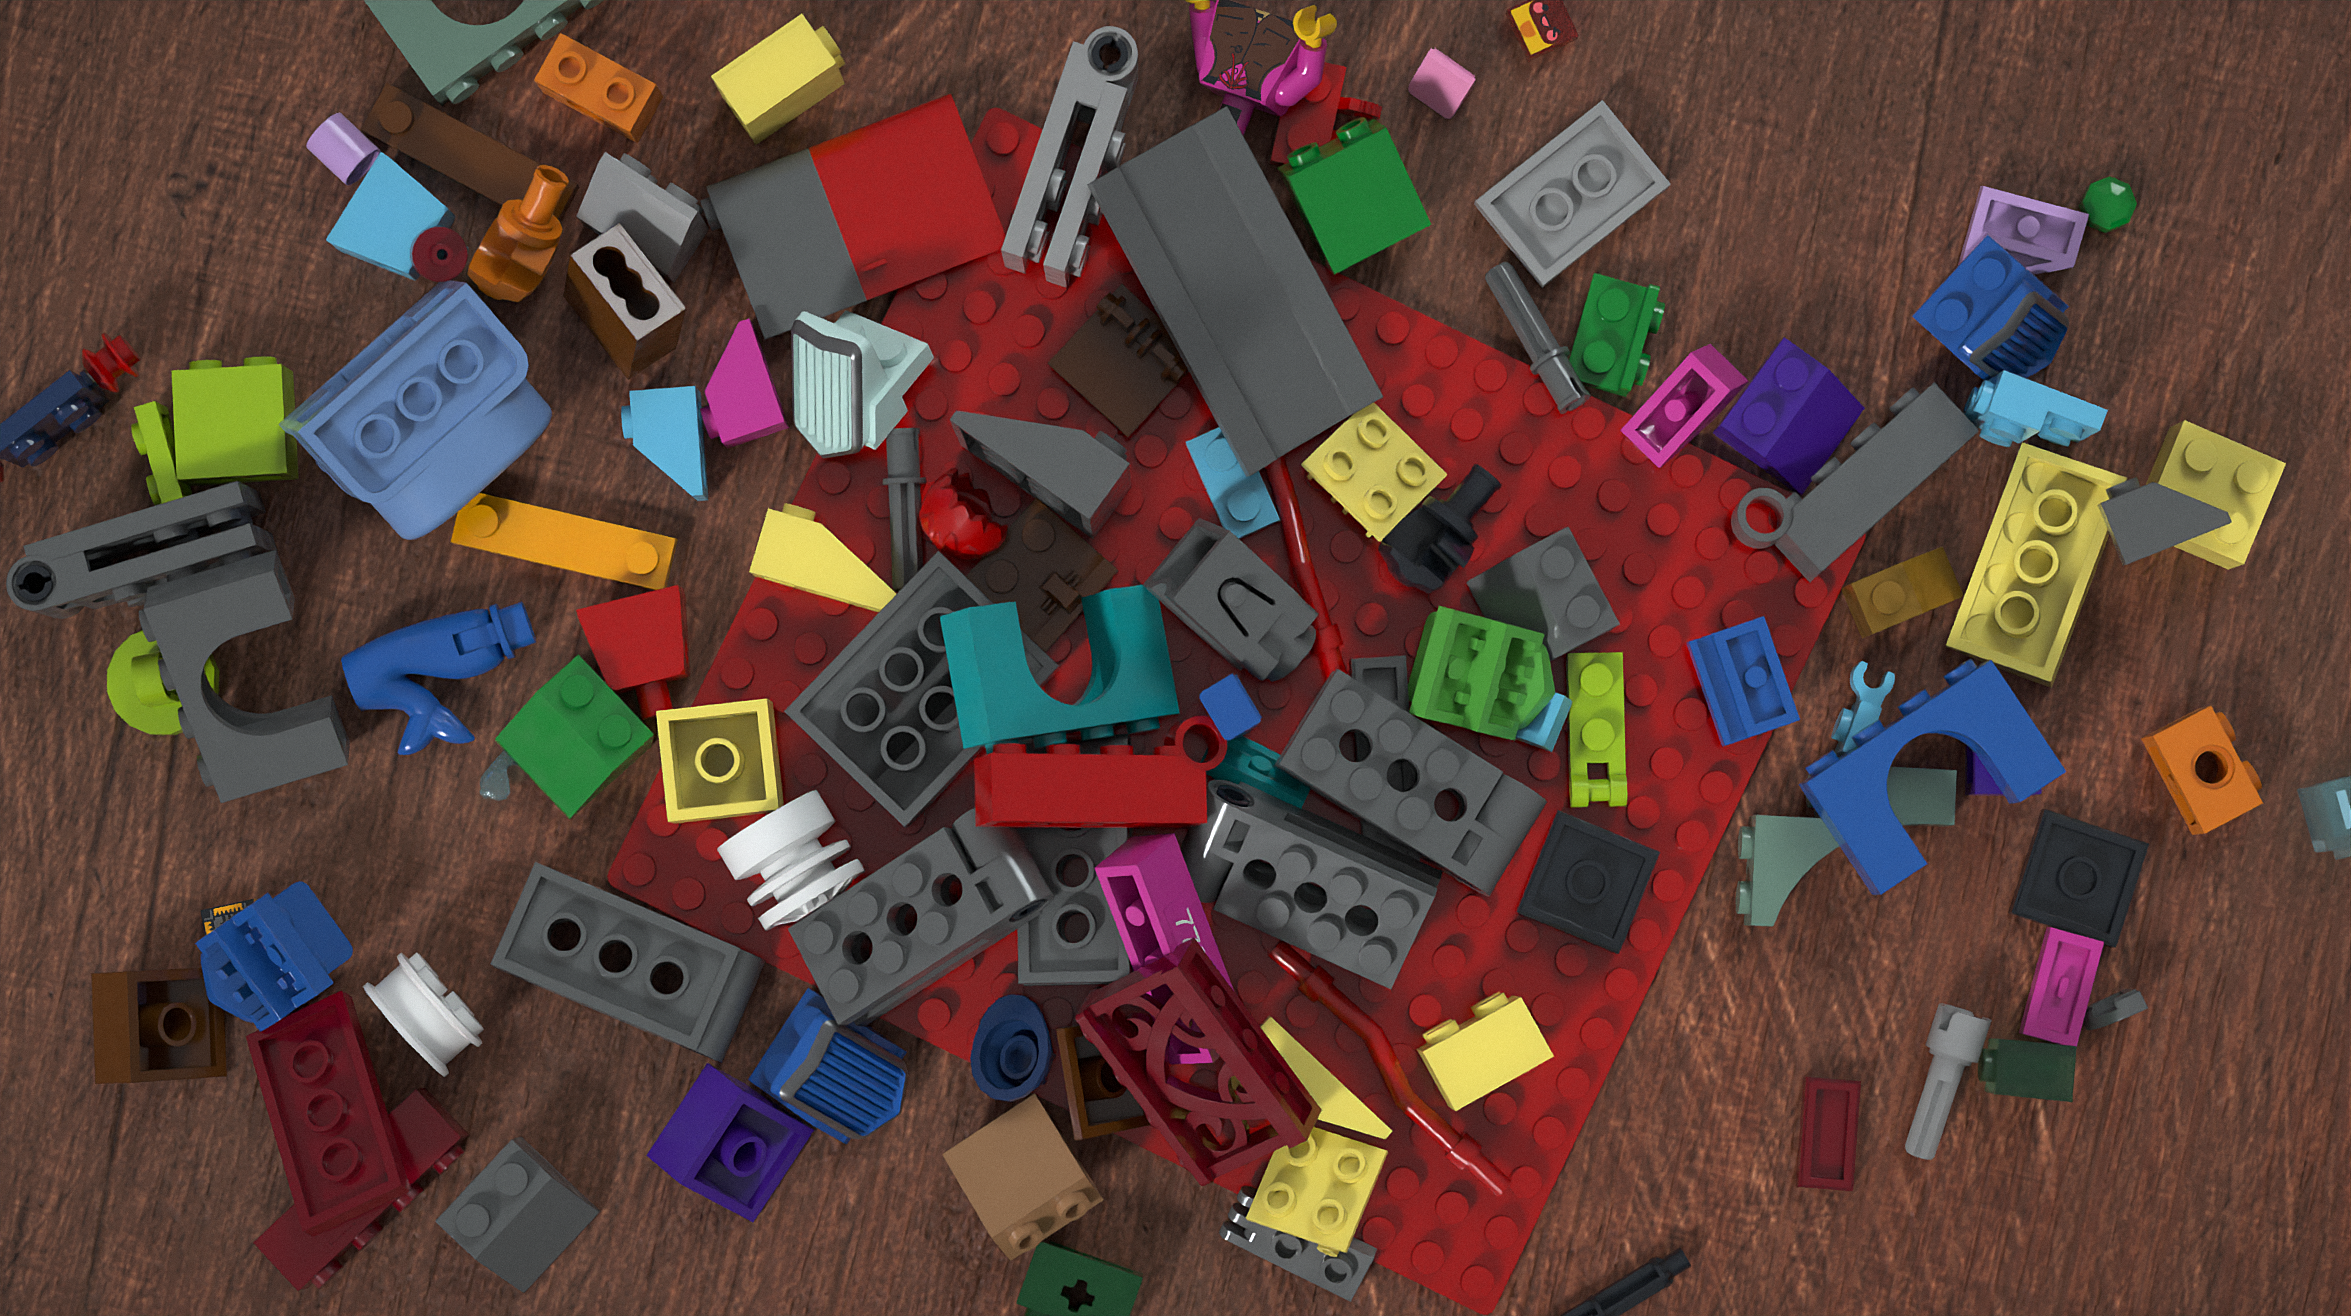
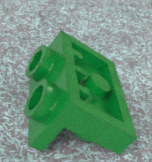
(1613, 334)

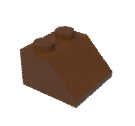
(156, 1027)

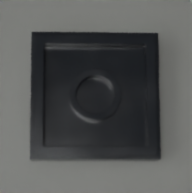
(2078, 877)
(1587, 882)

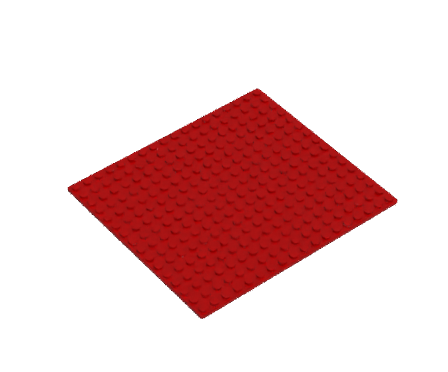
(1647, 532)

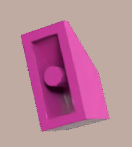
(742, 392)
(1684, 404)

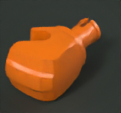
(521, 240)

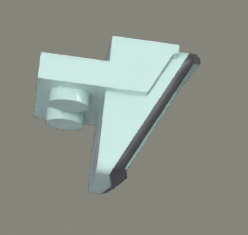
(850, 380)

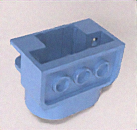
(425, 412)

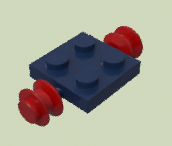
(65, 405)

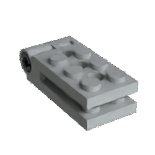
(1086, 95)

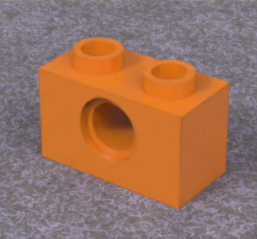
(598, 88)
(2175, 753)

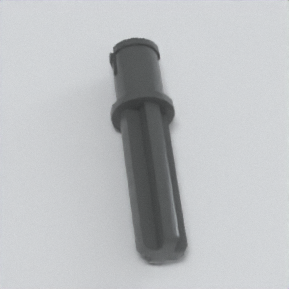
(1547, 356)
(904, 504)

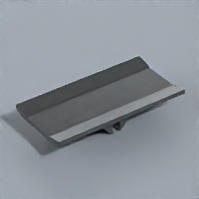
(1235, 290)

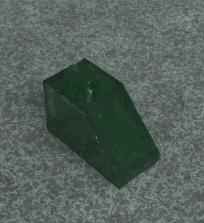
(2028, 1069)

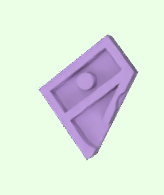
(2030, 230)

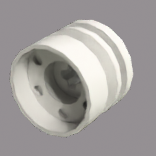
(791, 860)

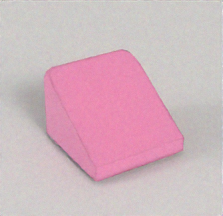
(1441, 83)

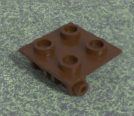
(1121, 360)

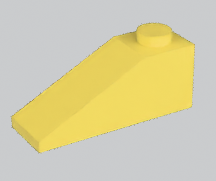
(812, 559)
(1335, 1100)

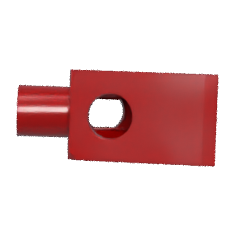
(641, 644)

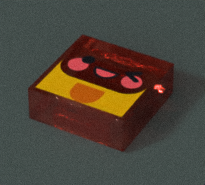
(1541, 26)

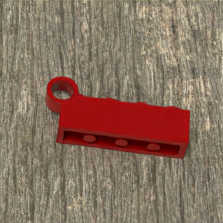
(1100, 788)

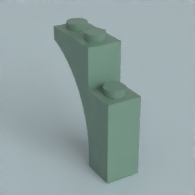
(1787, 847)

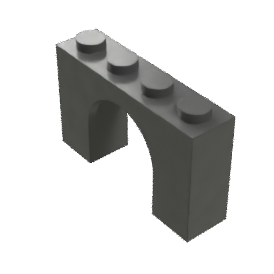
(237, 747)

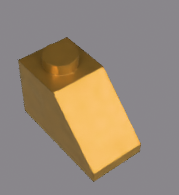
(1902, 592)

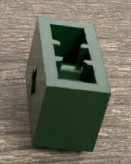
(1060, 1265)

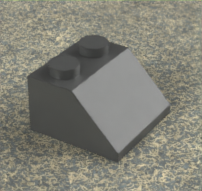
(1547, 592)
(518, 1215)

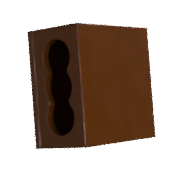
(624, 301)

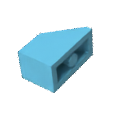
(670, 433)

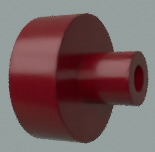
(424, 254)

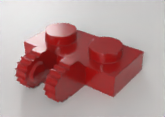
(1315, 115)

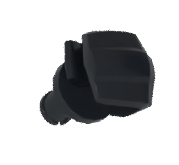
(1439, 536)

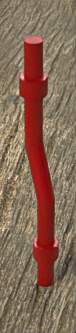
(1327, 634)
(1461, 1149)

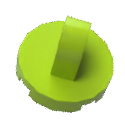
(139, 691)

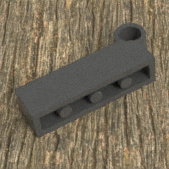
(1864, 487)

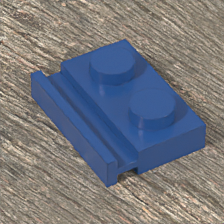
(1743, 681)

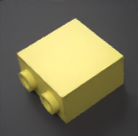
(781, 77)

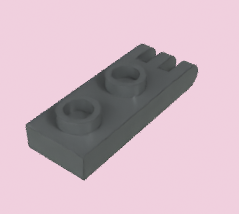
(1299, 1256)

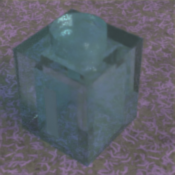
(2329, 815)

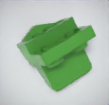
(1480, 673)

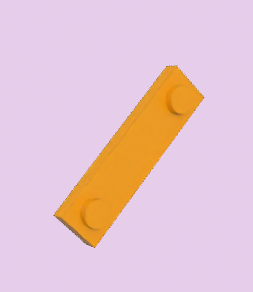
(565, 541)

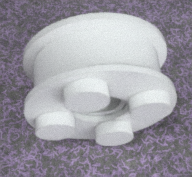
(425, 1018)

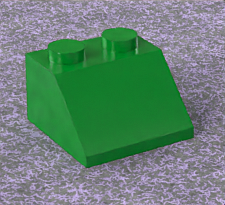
(575, 737)

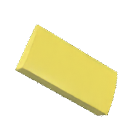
(2035, 565)

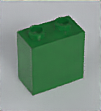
(1353, 194)

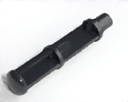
(1633, 1287)

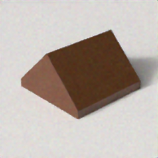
(1094, 1095)

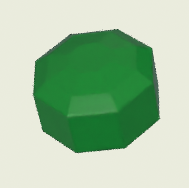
(2108, 204)

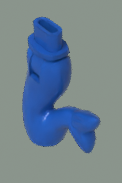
(440, 647)

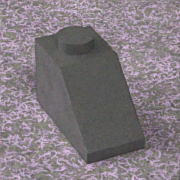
(2154, 518)

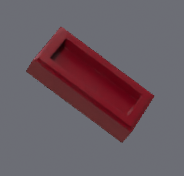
(1828, 1133)

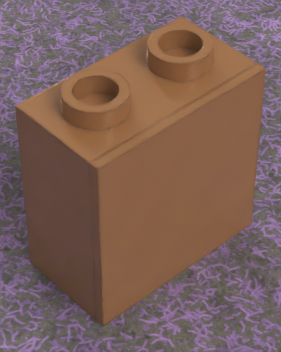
(1022, 1177)

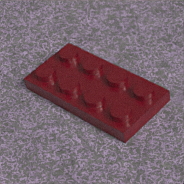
(327, 1114)

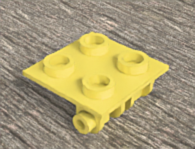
(1373, 470)
(1318, 1189)

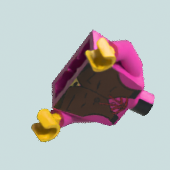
(1257, 56)

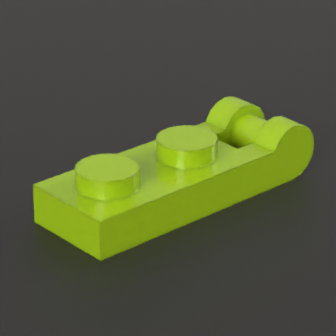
(1596, 727)

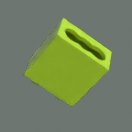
(231, 420)

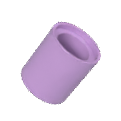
(343, 148)

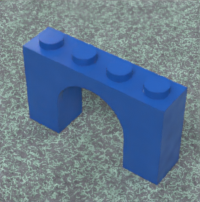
(1853, 788)

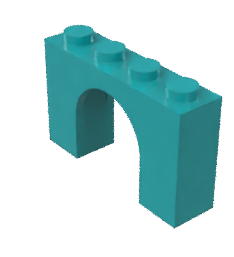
(1003, 702)

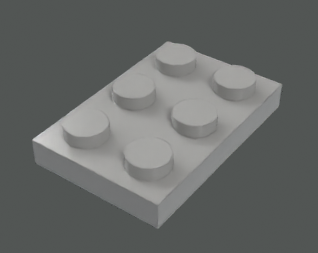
(1572, 194)

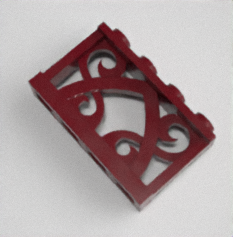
(1227, 1026)

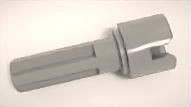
(1954, 1041)

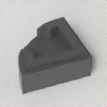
(2114, 1008)

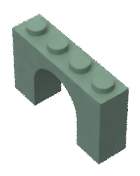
(457, 55)

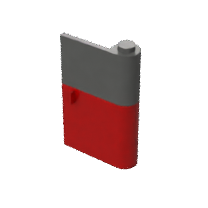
(856, 215)

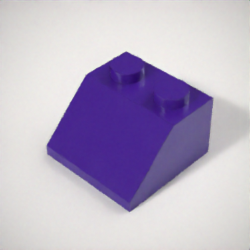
(1790, 416)
(729, 1143)

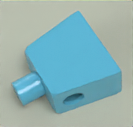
(387, 217)

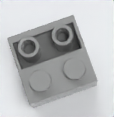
(659, 221)

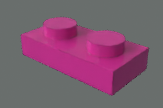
(2061, 987)

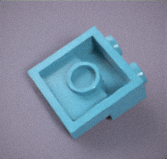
(2018, 408)

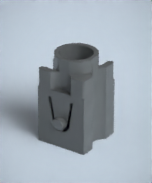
(1235, 602)

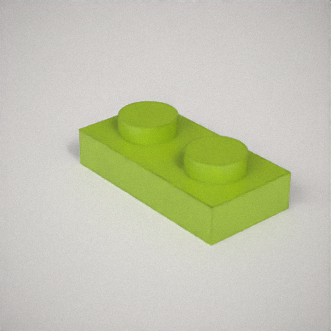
(156, 438)

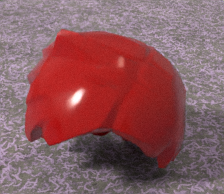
(960, 517)

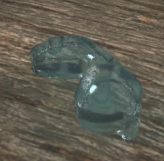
(495, 780)

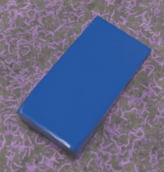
(1230, 708)

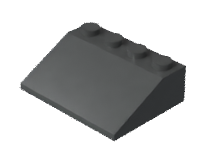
(1058, 465)
(890, 698)

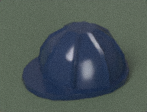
(1011, 1049)

